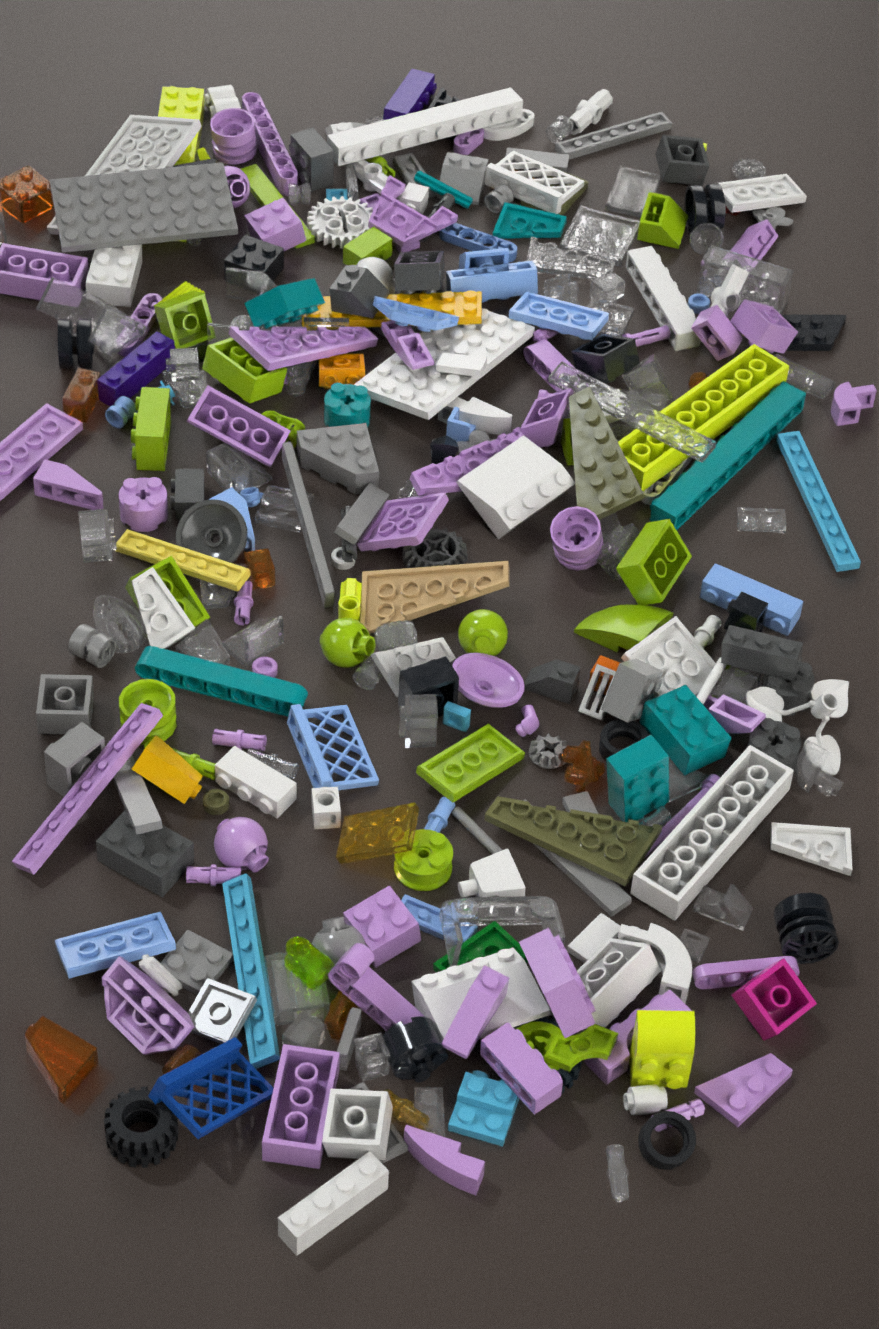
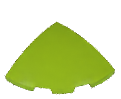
(622, 625)

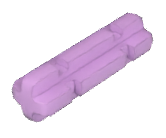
(542, 334)
(695, 1109)

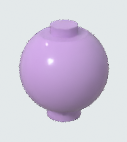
(238, 185)
(241, 844)

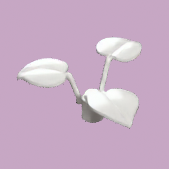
(828, 700)

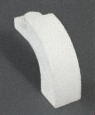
(669, 953)

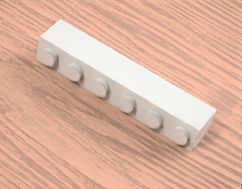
(662, 296)

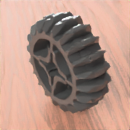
(437, 549)

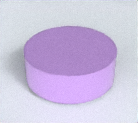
(265, 666)

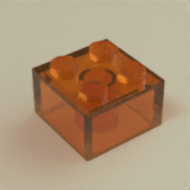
(25, 194)

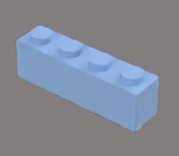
(495, 280)
(723, 585)

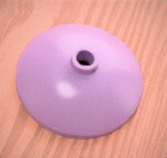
(488, 680)

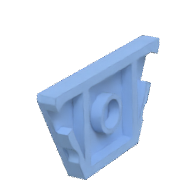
(406, 314)

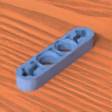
(456, 233)

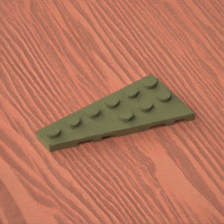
(600, 467)
(580, 836)

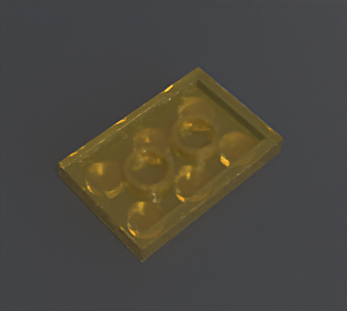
(377, 833)

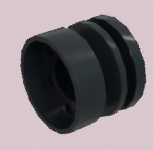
(806, 927)

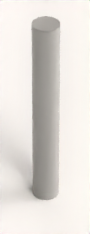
(475, 830)

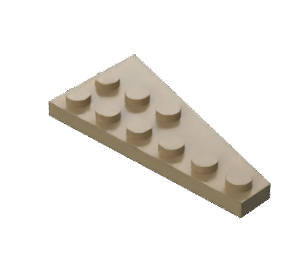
(424, 590)

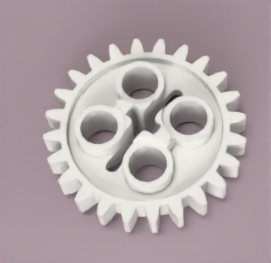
(328, 225)

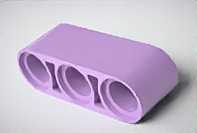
(544, 359)

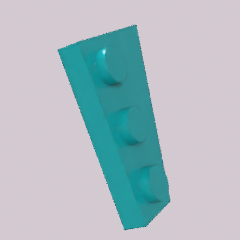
(526, 222)

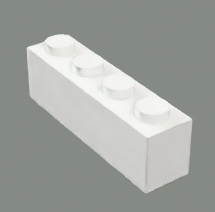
(333, 1203)

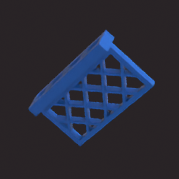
(199, 1073)

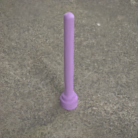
(671, 825)

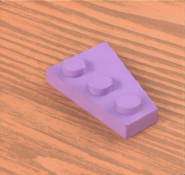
(744, 1089)

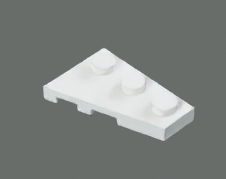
(160, 612)
(398, 659)
(814, 844)

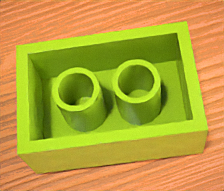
(241, 372)
(152, 429)
(654, 562)

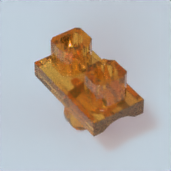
(584, 768)

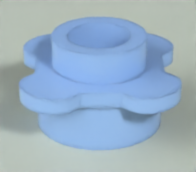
(251, 496)

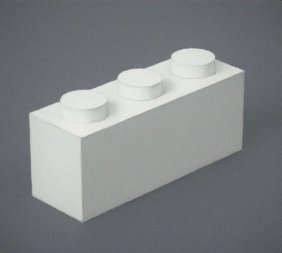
(255, 782)

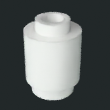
(645, 1099)

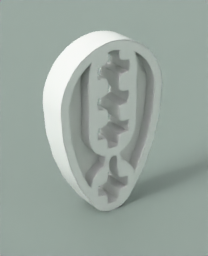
(510, 128)

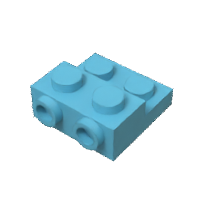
(483, 1108)

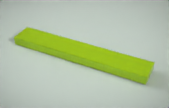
(266, 193)

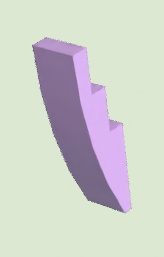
(407, 345)

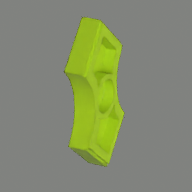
(591, 1043)

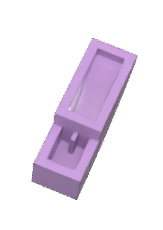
(734, 715)
(444, 1159)

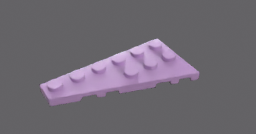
(443, 476)

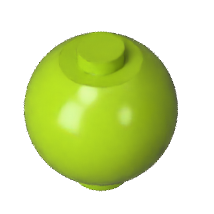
(483, 632)
(346, 642)

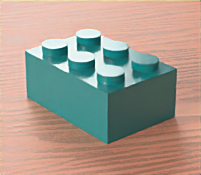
(285, 304)
(685, 729)
(638, 779)

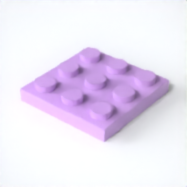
(403, 522)

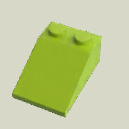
(179, 588)

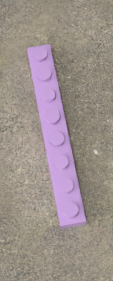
(87, 789)

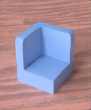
(458, 429)

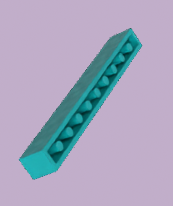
(729, 456)

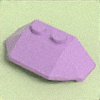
(143, 1009)

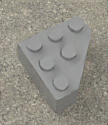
(340, 455)

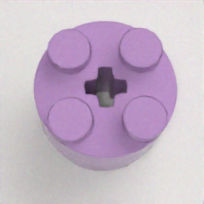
(143, 503)

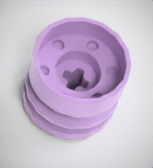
(233, 136)
(569, 529)

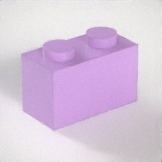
(717, 332)

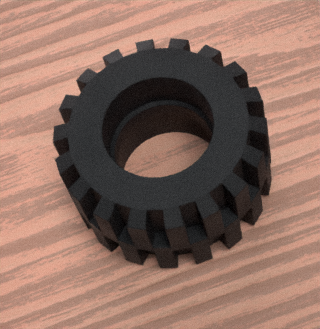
(140, 1146)

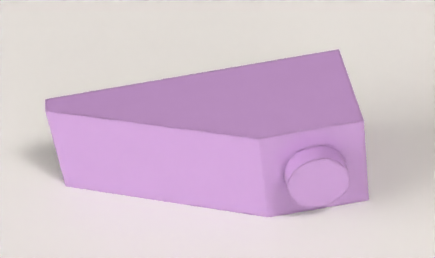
(65, 485)
(476, 1011)

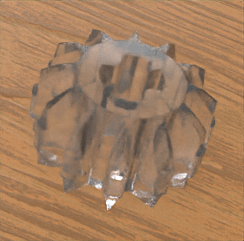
(395, 635)

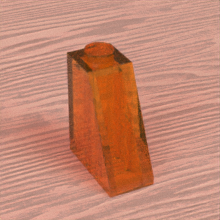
(60, 1056)

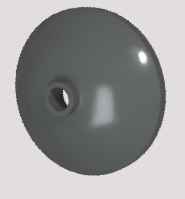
(208, 520)

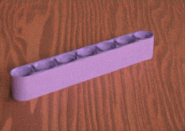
(270, 144)

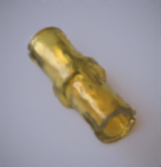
(405, 1111)

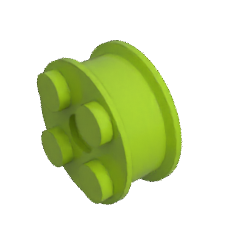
(427, 864)

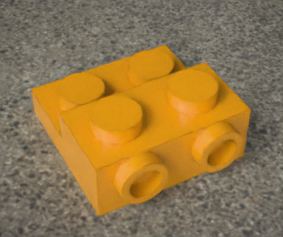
(341, 369)

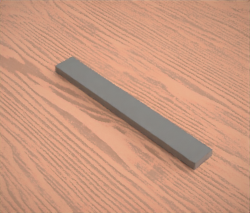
(308, 525)

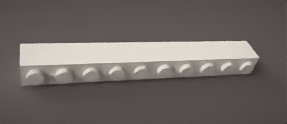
(425, 126)

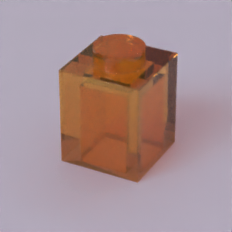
(260, 567)

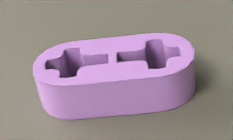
(468, 141)

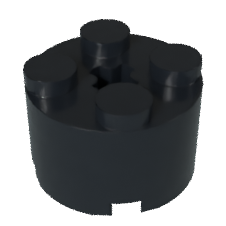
(414, 1049)

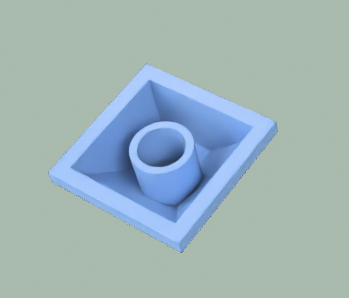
(483, 258)

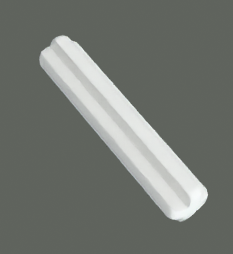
(160, 975)

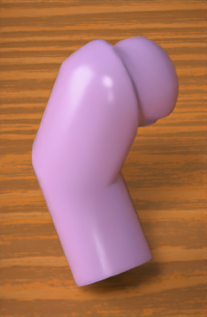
(529, 723)

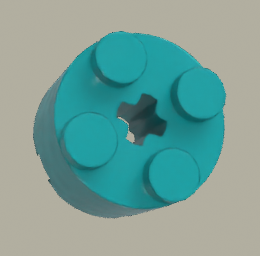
(347, 405)

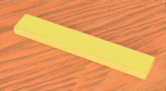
(189, 561)

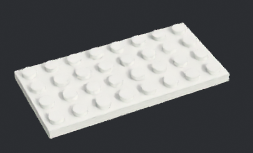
(143, 145)
(427, 391)

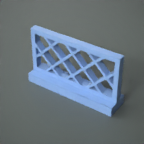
(312, 751)

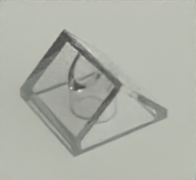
(256, 640)

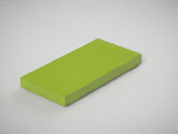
(470, 763)

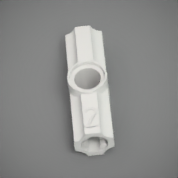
(590, 111)
(371, 175)
(727, 295)

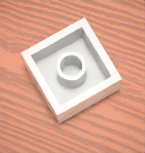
(357, 1123)

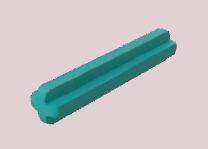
(442, 188)

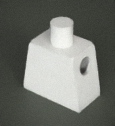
(493, 877)

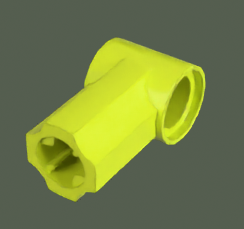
(350, 599)

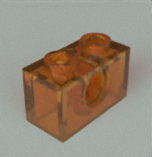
(81, 394)

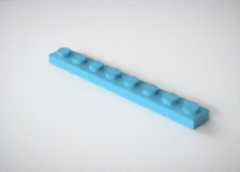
(818, 501)
(251, 970)

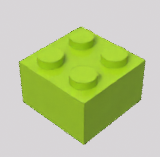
(184, 319)

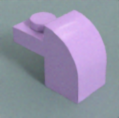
(849, 401)

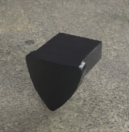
(442, 448)

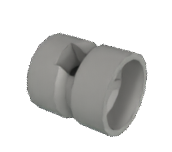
(92, 645)

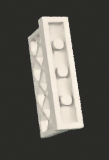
(531, 189)

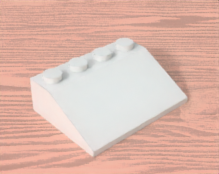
(515, 485)
(442, 993)

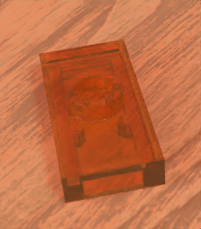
(338, 1015)

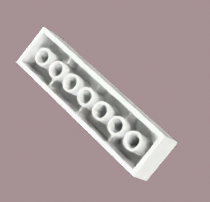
(711, 832)

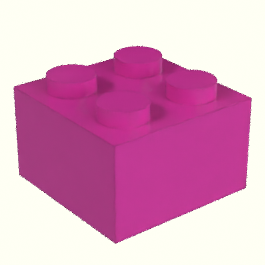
(774, 999)

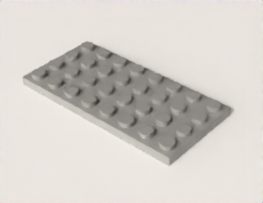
(143, 207)

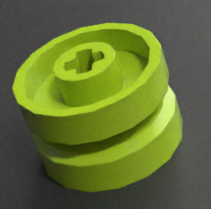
(154, 694)

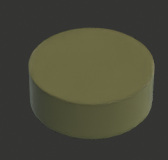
(216, 802)

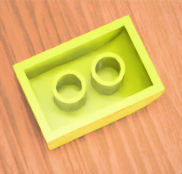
(662, 1048)

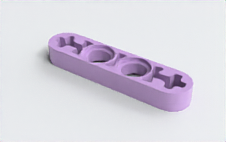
(143, 310)
(735, 972)

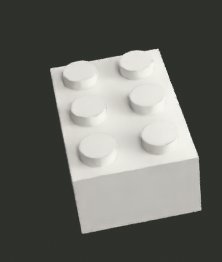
(115, 274)

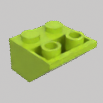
(662, 221)

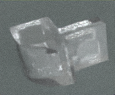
(809, 770)

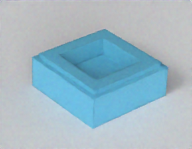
(337, 193)
(456, 716)

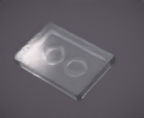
(631, 191)

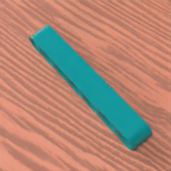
(220, 680)

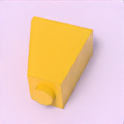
(168, 770)

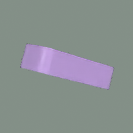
(369, 990)

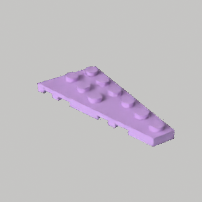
(296, 345)

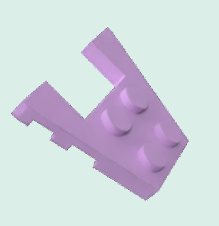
(401, 221)

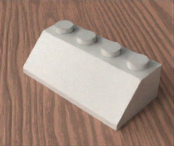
(616, 977)

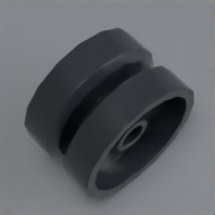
(705, 205)
(75, 344)

